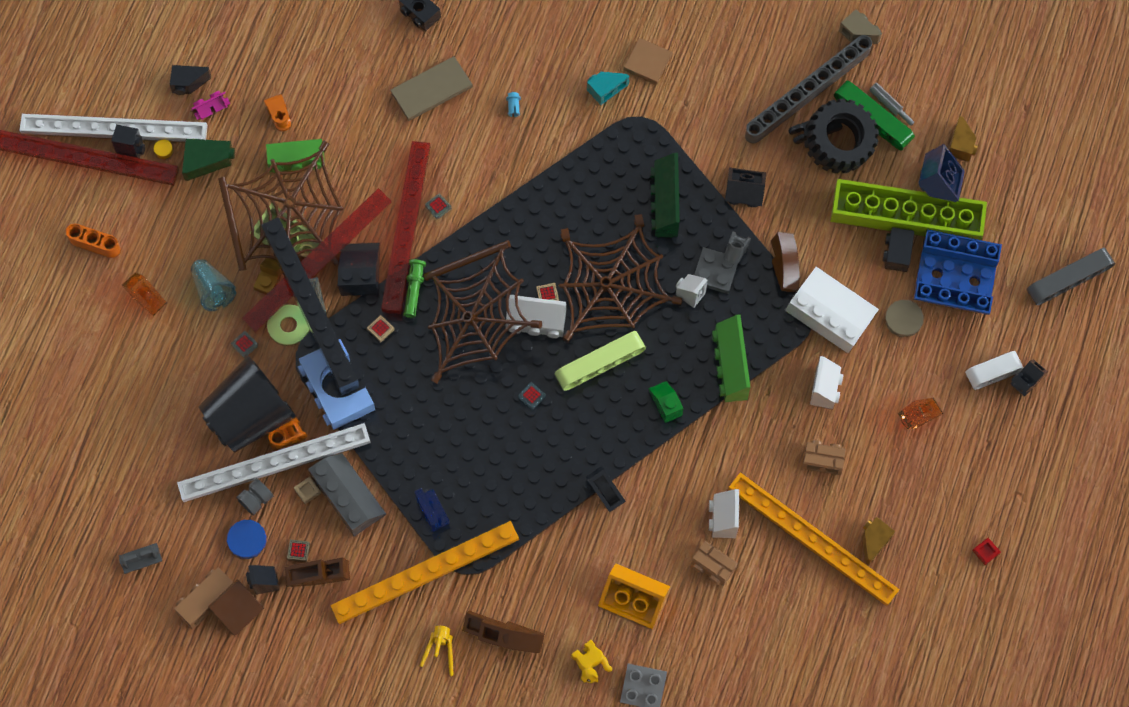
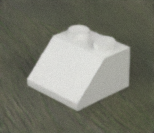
(826, 384)
(725, 514)

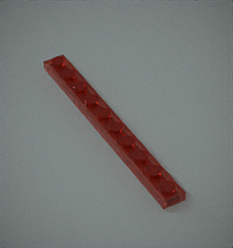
(88, 157)
(406, 227)
(319, 257)

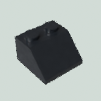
(745, 187)

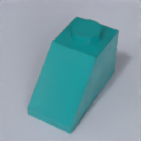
(606, 85)

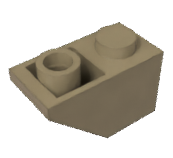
(857, 25)

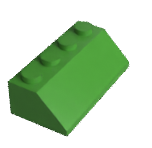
(732, 359)

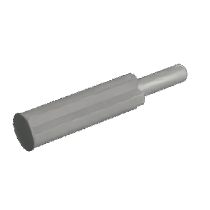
(890, 102)

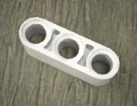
(994, 370)

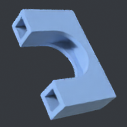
(337, 410)

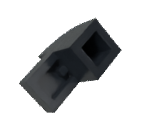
(1028, 377)

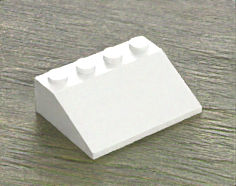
(831, 309)

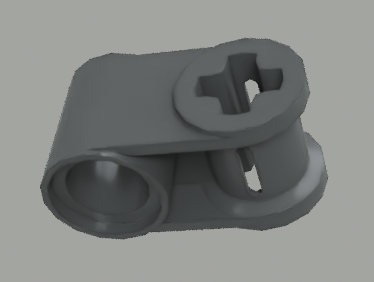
(736, 248)

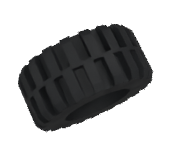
(857, 120)

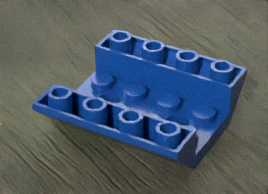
(958, 262)

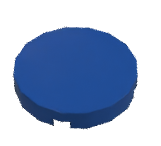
(246, 539)

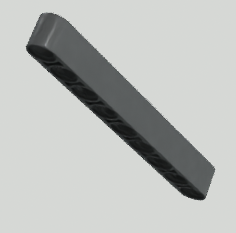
(805, 96)

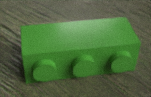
(292, 152)

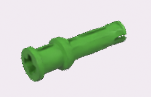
(415, 279)

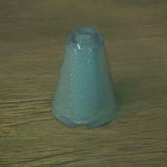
(212, 286)

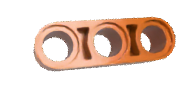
(87, 234)

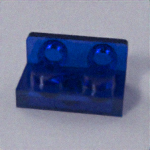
(432, 509)

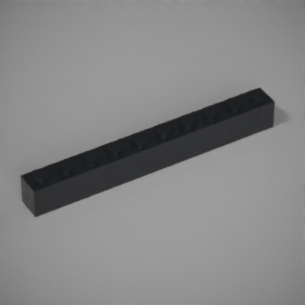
(310, 306)

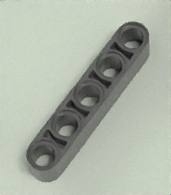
(1070, 276)

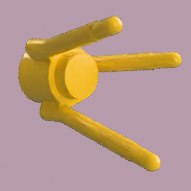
(440, 637)

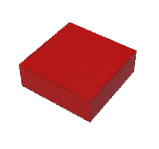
(986, 551)

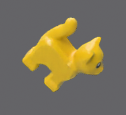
(589, 660)

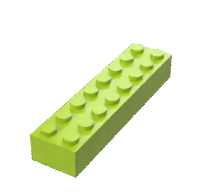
(905, 209)

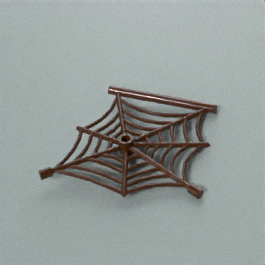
(236, 187)
(471, 318)

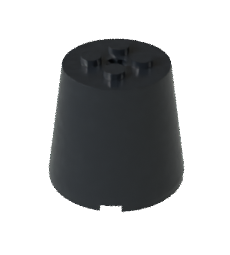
(245, 407)

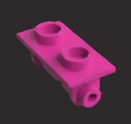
(216, 101)

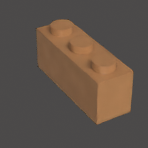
(195, 606)

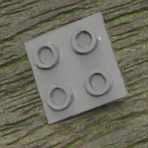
(643, 686)

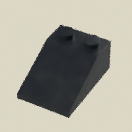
(359, 269)

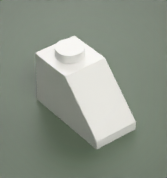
(691, 289)

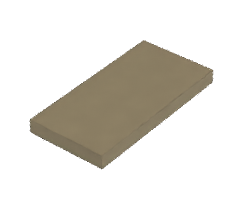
(431, 88)

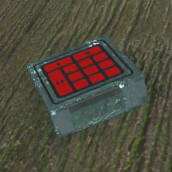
(438, 206)
(244, 344)
(531, 395)

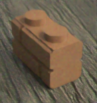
(824, 457)
(714, 564)

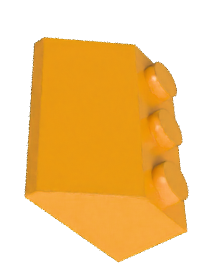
(633, 596)

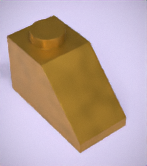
(963, 141)
(875, 538)

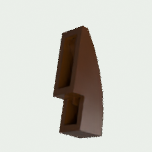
(786, 261)
(317, 572)

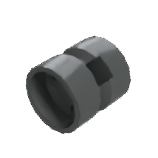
(252, 499)

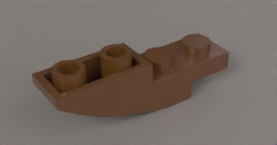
(503, 634)

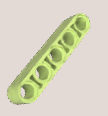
(600, 360)

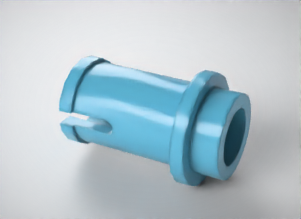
(513, 104)

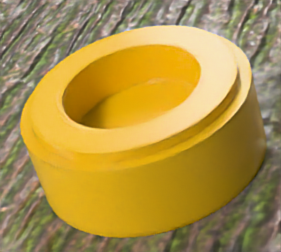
(163, 149)

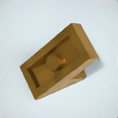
(268, 276)

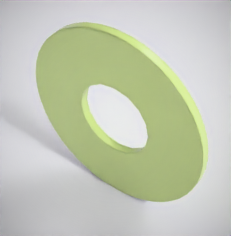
(287, 338)

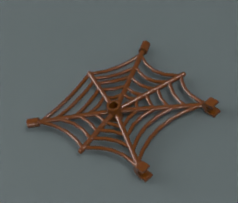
(639, 223)

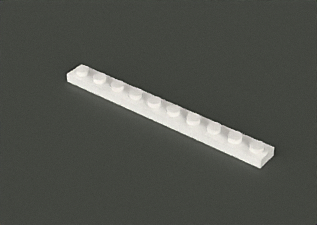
(105, 127)
(273, 462)

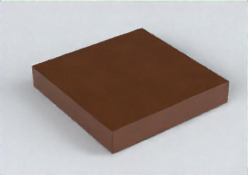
(236, 607)

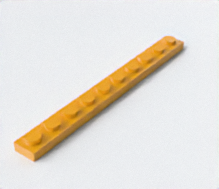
(814, 539)
(424, 572)

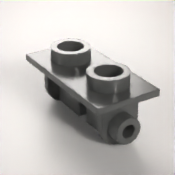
(140, 558)

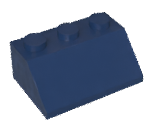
(941, 175)

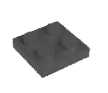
(716, 270)

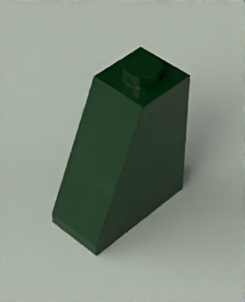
(206, 157)

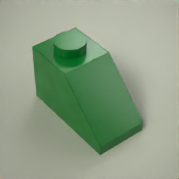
(666, 401)

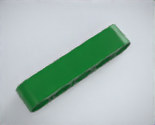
(888, 125)

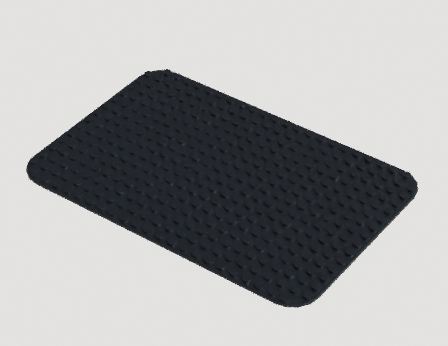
(470, 431)

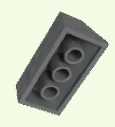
(346, 493)

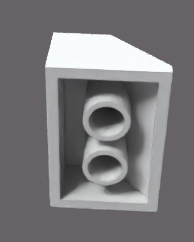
(550, 312)

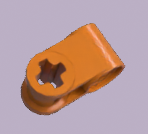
(278, 110)
(288, 435)

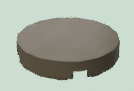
(904, 318)

